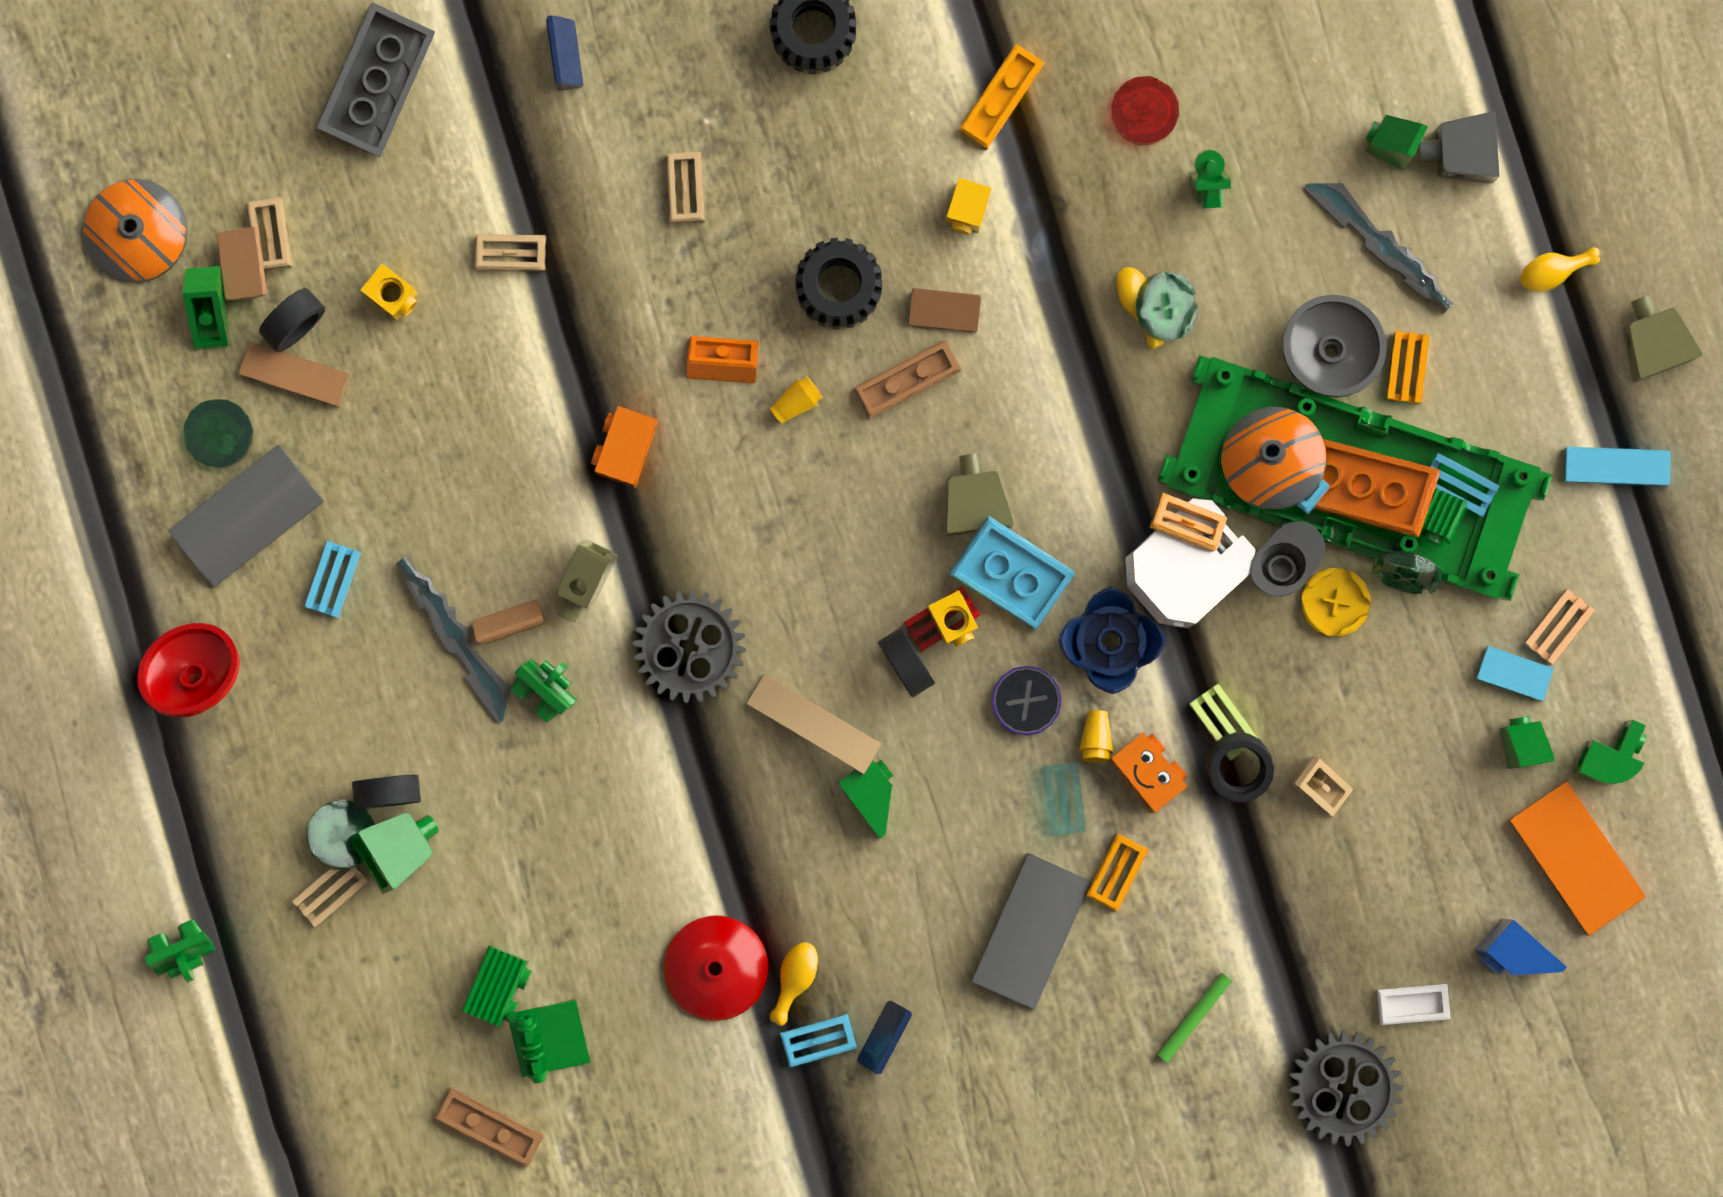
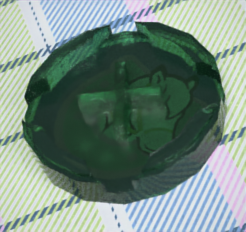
(1166, 306)
(218, 433)
(1407, 572)
(330, 831)

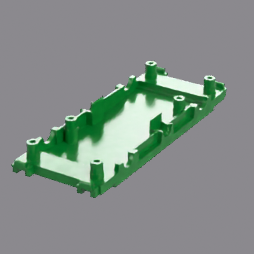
(1479, 542)

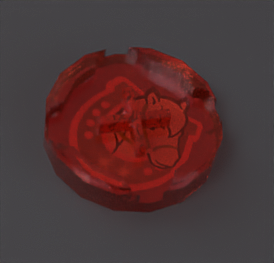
(1144, 110)

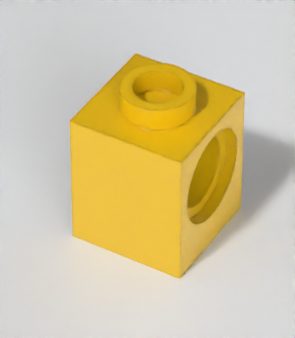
(968, 206)
(379, 282)
(956, 603)

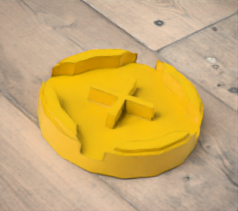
(1335, 602)

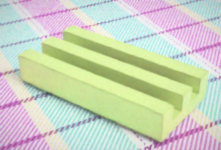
(1206, 697)

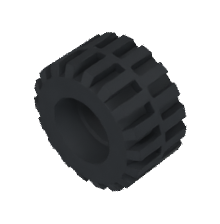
(813, 56)
(844, 254)

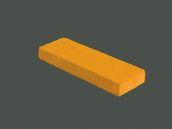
(1001, 96)

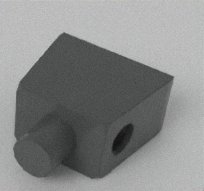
(1465, 149)

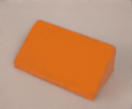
(722, 359)

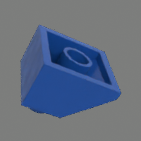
(1515, 952)

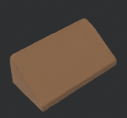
(241, 264)
(944, 310)
(508, 622)

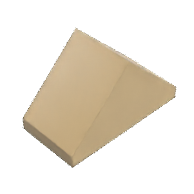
(1321, 785)

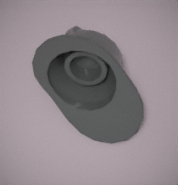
(1288, 559)

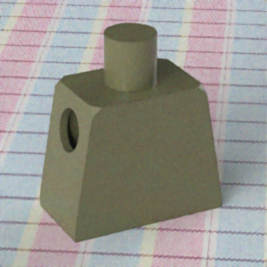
(1657, 340)
(974, 498)
(592, 566)

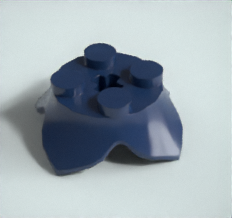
(1139, 640)

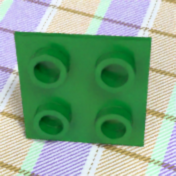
(548, 1039)

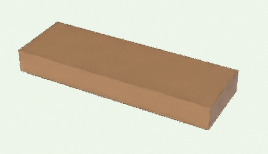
(294, 374)
(907, 379)
(489, 1127)

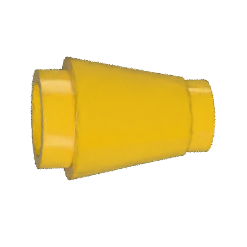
(797, 399)
(1096, 738)

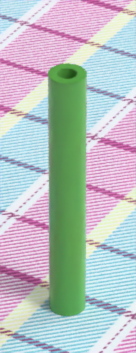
(1194, 1017)

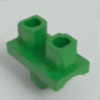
(1210, 179)
(548, 684)
(181, 956)

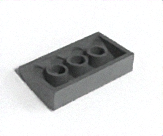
(375, 80)
(246, 515)
(1031, 931)

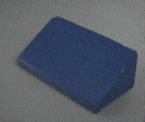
(564, 52)
(884, 1037)

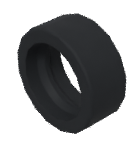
(291, 320)
(906, 662)
(1257, 786)
(386, 791)

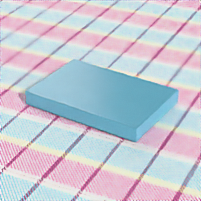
(1012, 572)

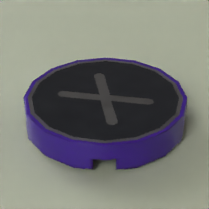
(1026, 700)

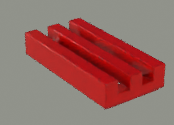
(924, 613)

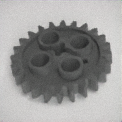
(659, 637)
(1376, 1095)

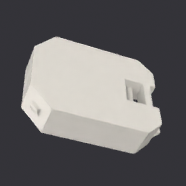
(1182, 579)

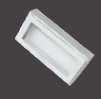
(1413, 1004)

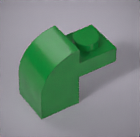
(1614, 765)

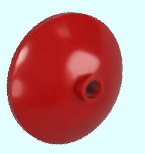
(182, 658)
(742, 963)

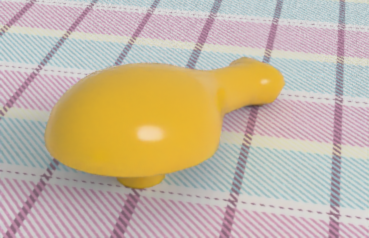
(1553, 268)
(1128, 285)
(795, 977)

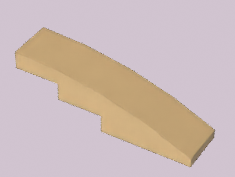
(814, 724)

